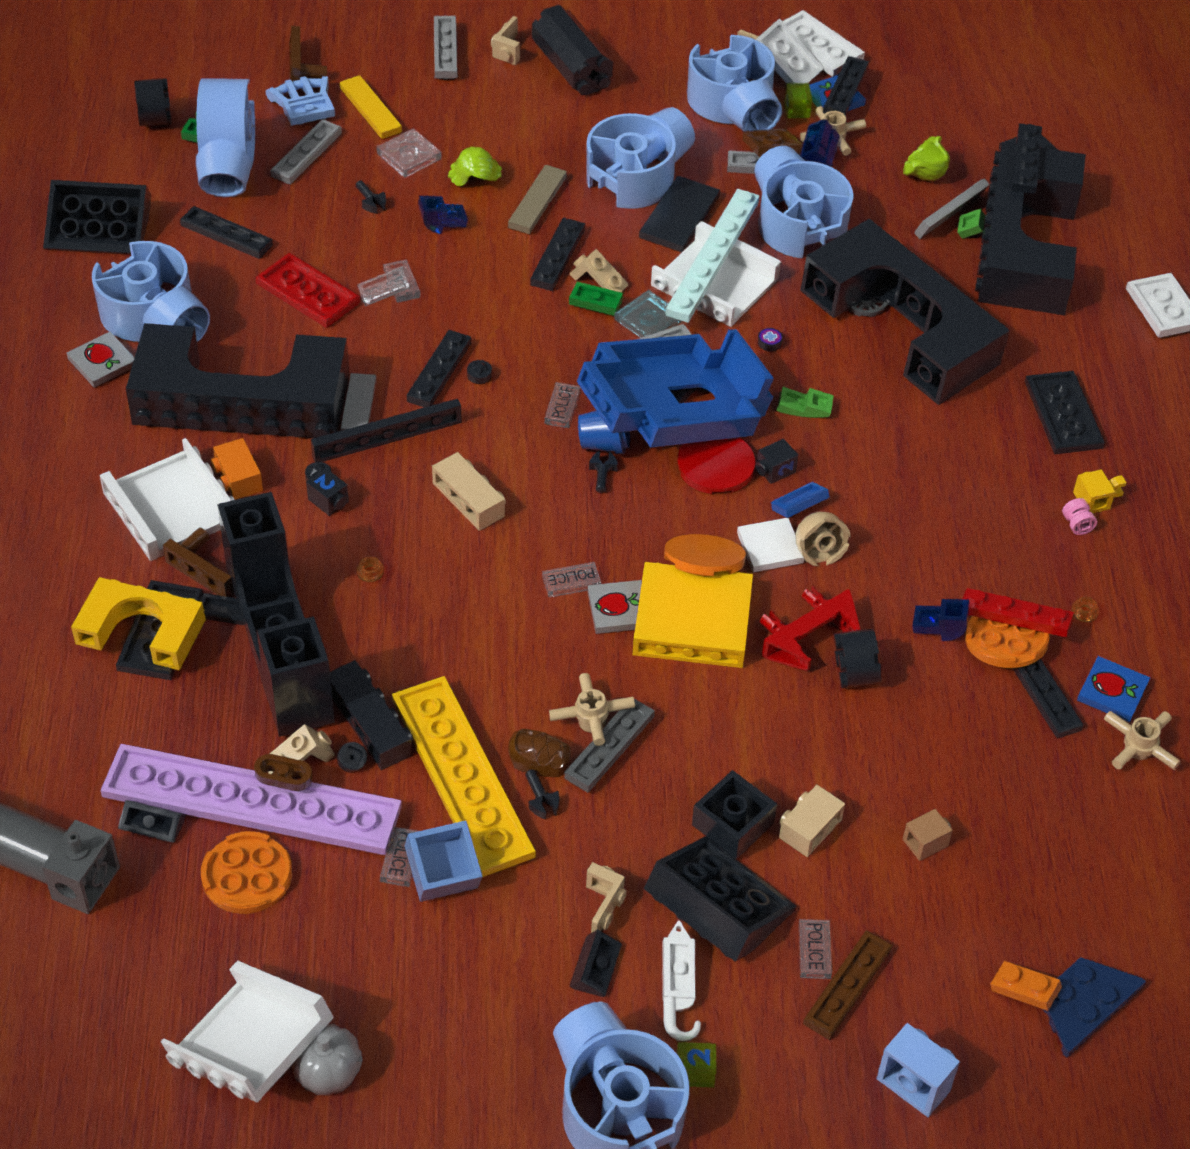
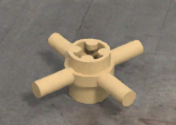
(838, 121)
(591, 709)
(1142, 739)

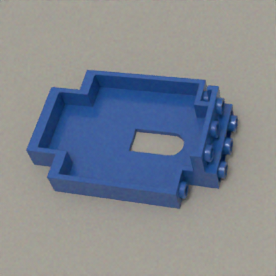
(634, 378)

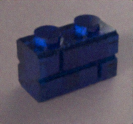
(820, 143)

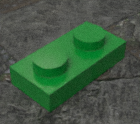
(595, 298)

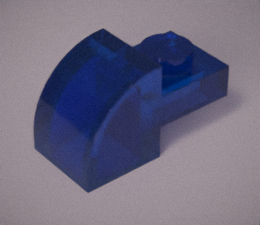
(438, 214)
(948, 619)

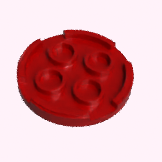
(716, 465)

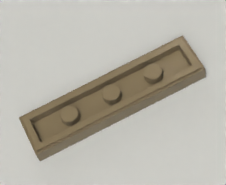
(537, 199)

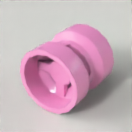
(1079, 516)

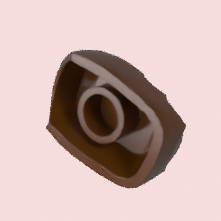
(539, 752)

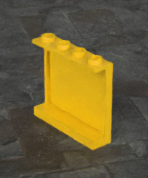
(692, 616)

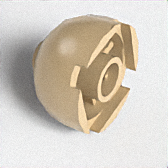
(822, 538)

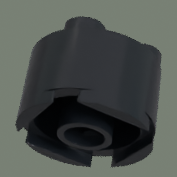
(153, 102)
(857, 658)

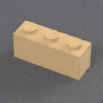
(469, 491)

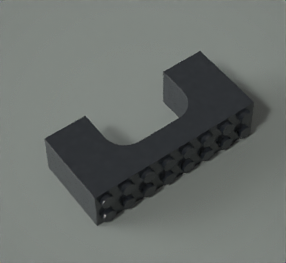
(1013, 265)
(958, 336)
(296, 402)
(281, 639)

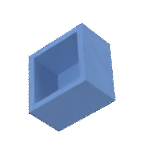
(443, 861)

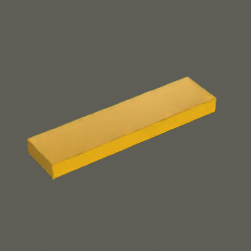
(371, 107)

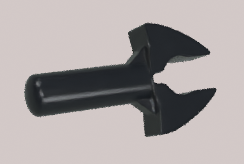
(371, 199)
(603, 469)
(541, 795)

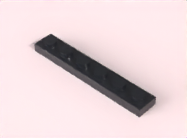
(386, 431)

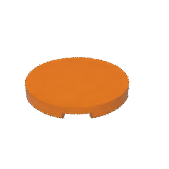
(704, 554)
(1004, 643)
(246, 872)

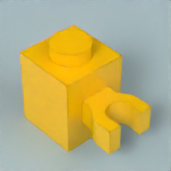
(1098, 490)

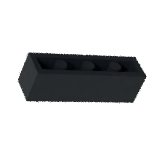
(369, 715)

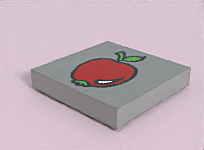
(101, 359)
(614, 605)

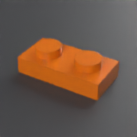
(1026, 985)

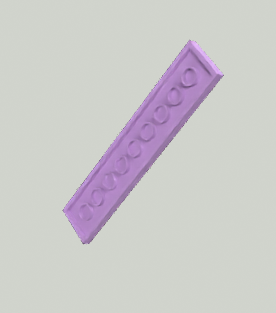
(238, 798)

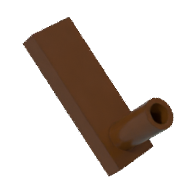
(296, 68)
(183, 559)

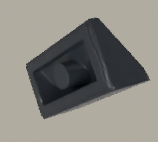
(151, 821)
(596, 964)

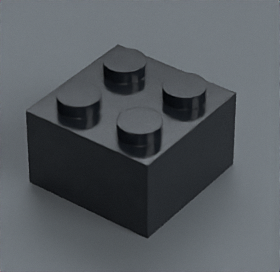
(734, 814)

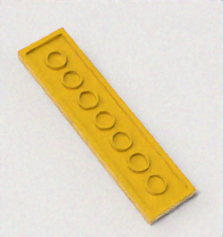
(463, 774)

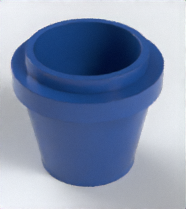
(597, 436)

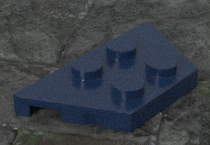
(1088, 1000)

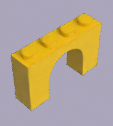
(114, 601)

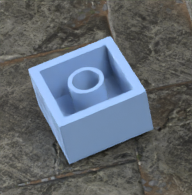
(918, 1069)

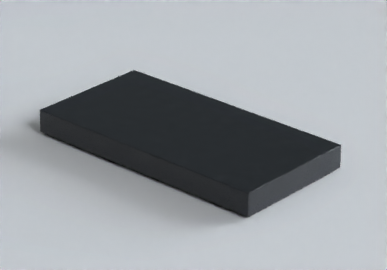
(679, 213)
(1064, 412)
(136, 652)

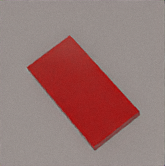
(307, 290)

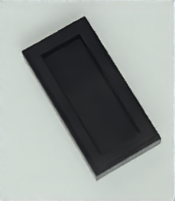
(221, 609)

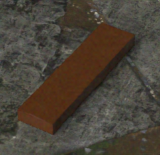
(847, 985)

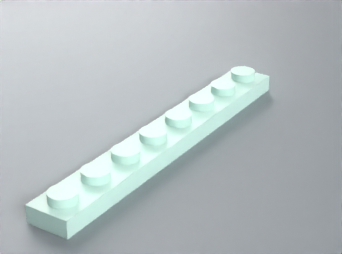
(712, 256)

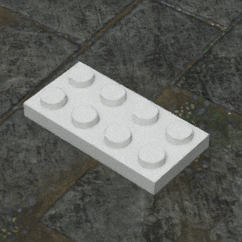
(822, 42)

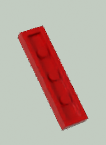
(1019, 612)

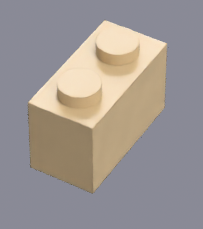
(811, 820)

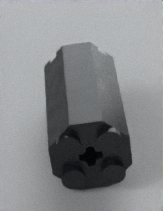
(572, 50)

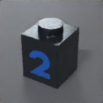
(777, 461)
(327, 492)

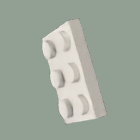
(791, 57)
(1162, 303)

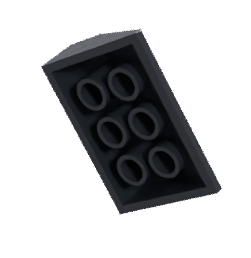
(96, 216)
(718, 897)

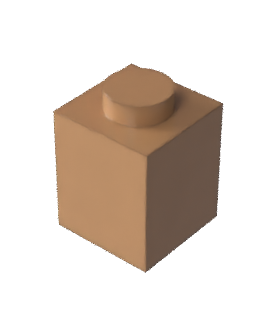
(927, 834)

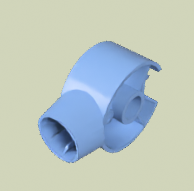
(722, 89)
(224, 136)
(627, 144)
(816, 200)
(133, 292)
(601, 1044)

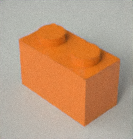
(237, 469)

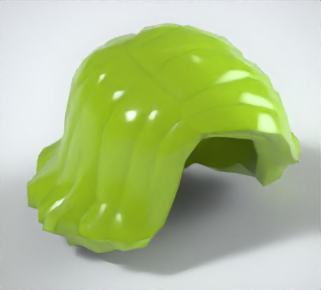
(928, 161)
(474, 162)

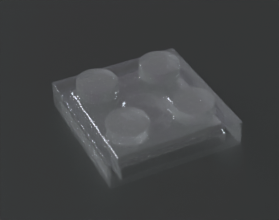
(409, 152)

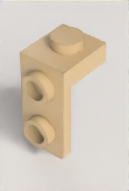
(503, 44)
(600, 270)
(306, 743)
(610, 884)

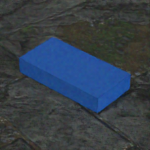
(799, 499)

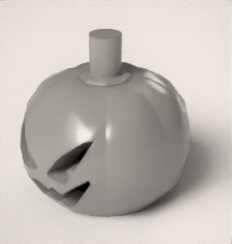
(329, 1062)

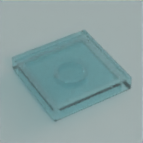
(645, 315)

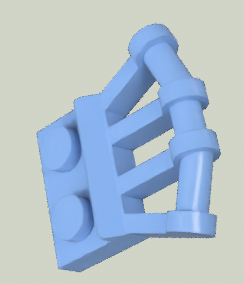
(303, 108)

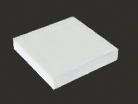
(770, 544)

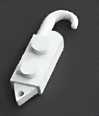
(678, 980)

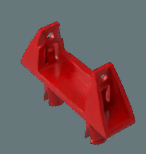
(783, 644)

